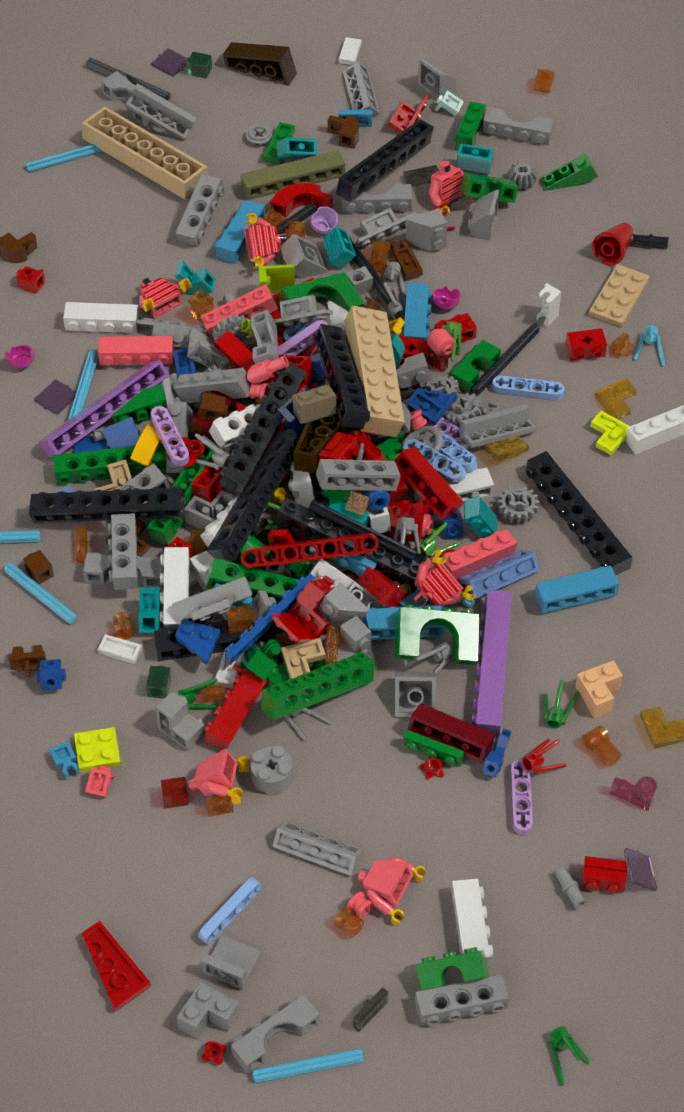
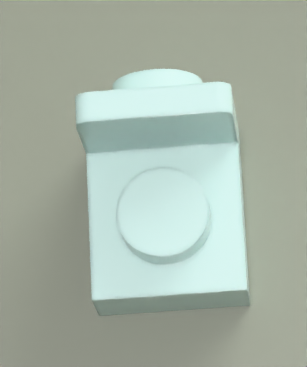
(449, 102)

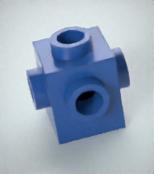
(51, 674)

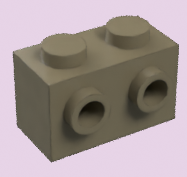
(314, 404)

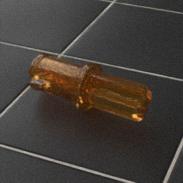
(81, 543)
(332, 644)

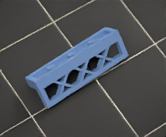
(501, 573)

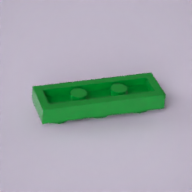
(283, 130)
(433, 748)

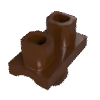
(26, 661)

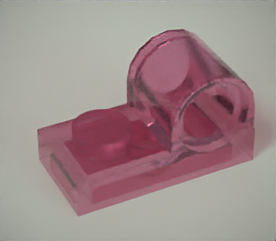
(634, 793)

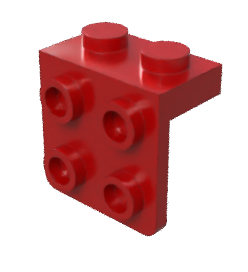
(406, 509)
(301, 623)

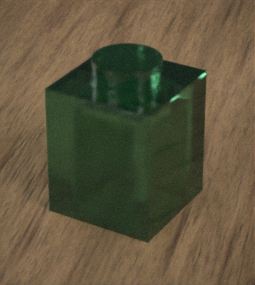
(199, 64)
(158, 681)

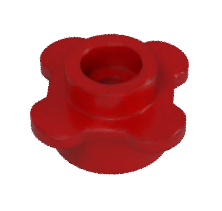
(210, 1047)

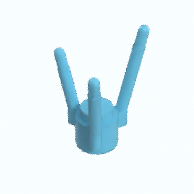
(650, 336)

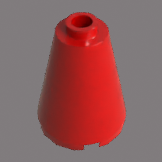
(612, 244)

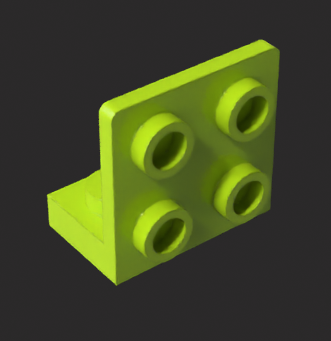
(276, 277)

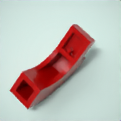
(300, 195)

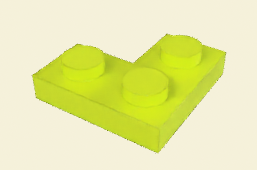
(613, 432)

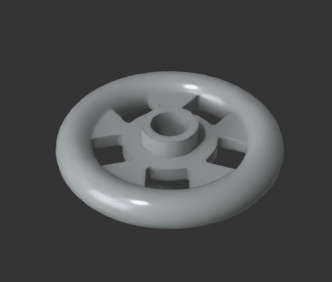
(430, 432)

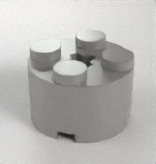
(271, 770)

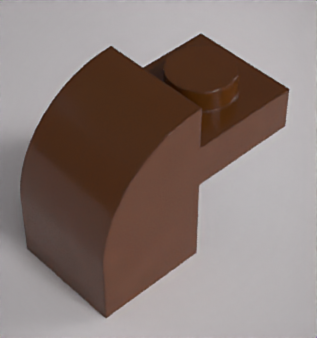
(346, 129)
(16, 250)

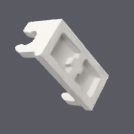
(550, 304)

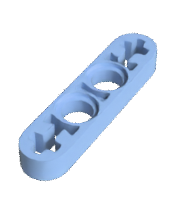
(528, 385)
(454, 448)
(436, 458)
(230, 910)

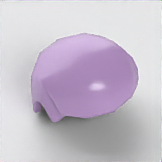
(324, 220)

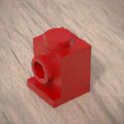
(30, 279)

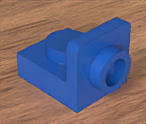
(454, 526)

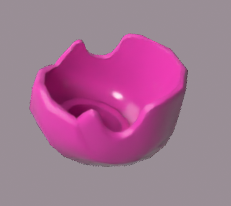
(445, 298)
(20, 356)

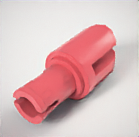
(266, 369)

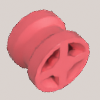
(258, 390)
(417, 420)
(360, 905)

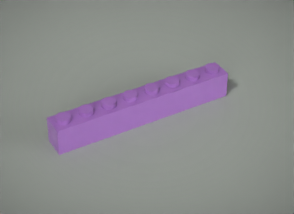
(102, 409)
(493, 663)

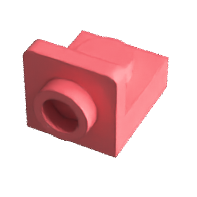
(99, 781)

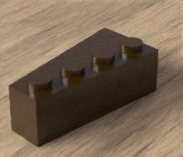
(261, 60)
(314, 439)

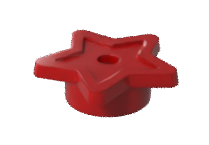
(437, 764)

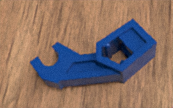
(495, 758)

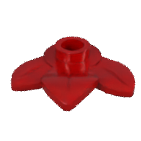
(194, 448)

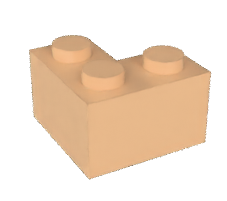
(597, 685)

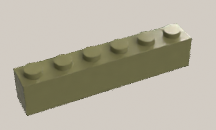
(306, 170)

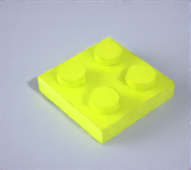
(97, 749)

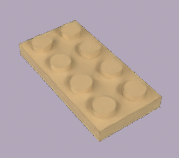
(619, 295)

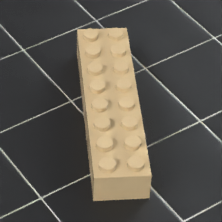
(143, 152)
(375, 367)

